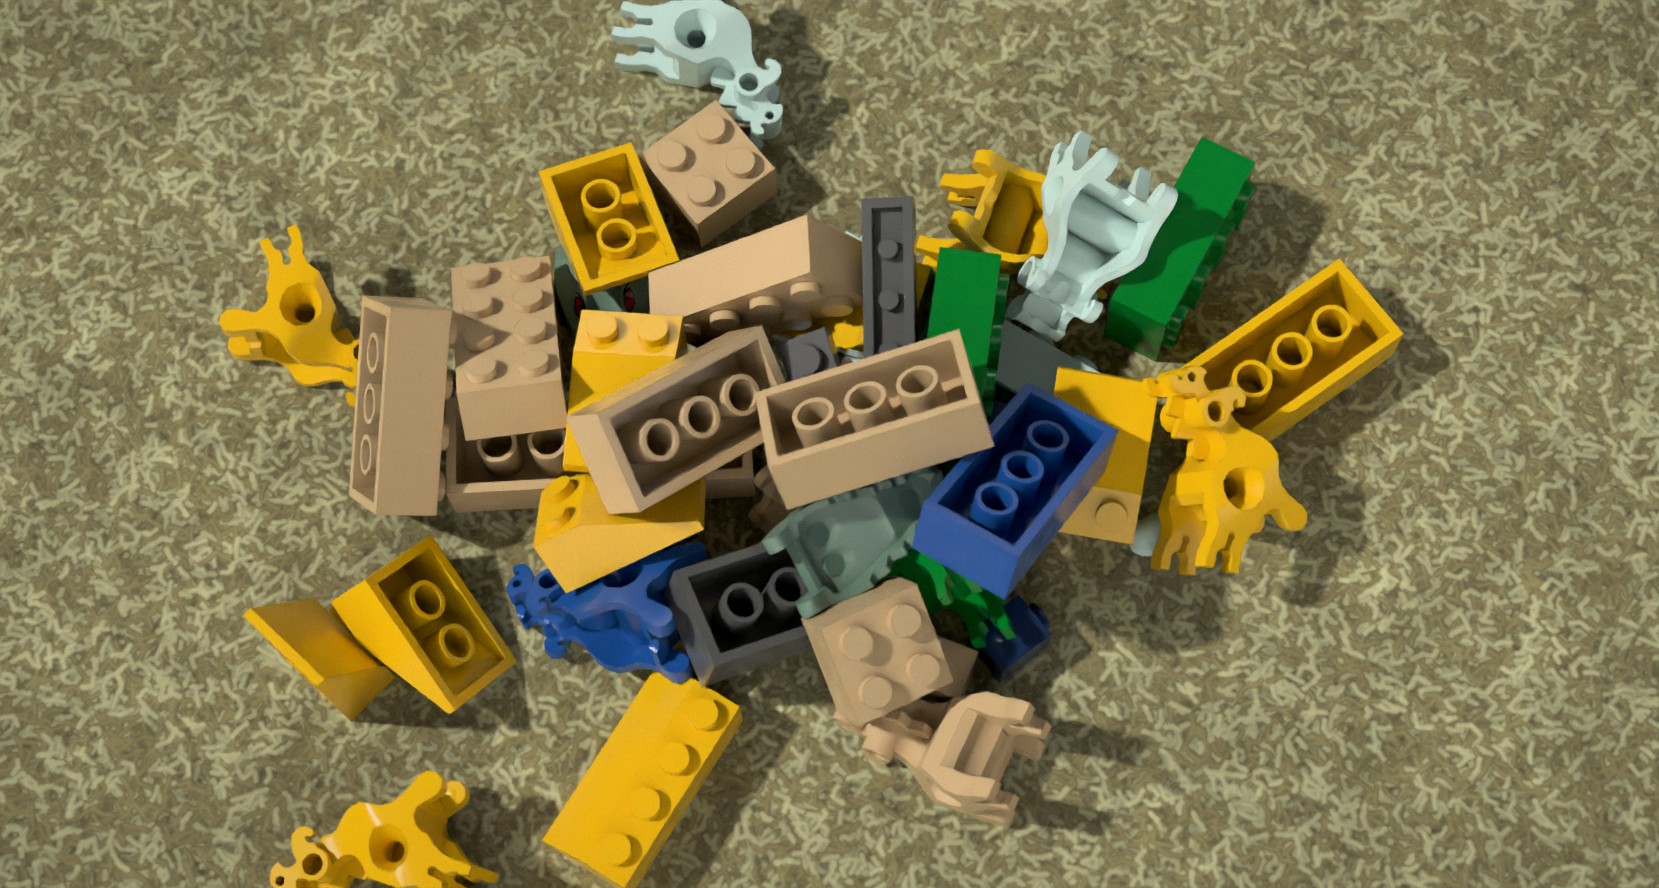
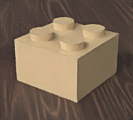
(708, 173)
(878, 650)

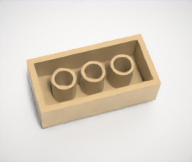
(765, 280)
(508, 348)
(401, 405)
(872, 420)
(677, 421)

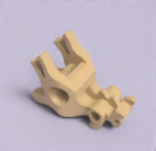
(958, 748)

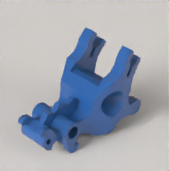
(614, 617)

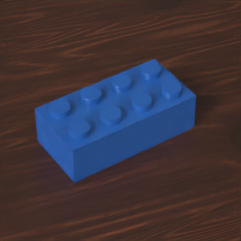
(1013, 498)

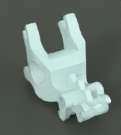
(705, 45)
(1093, 236)

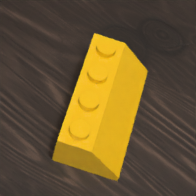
(644, 779)

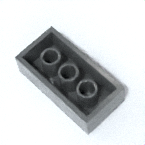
(738, 612)

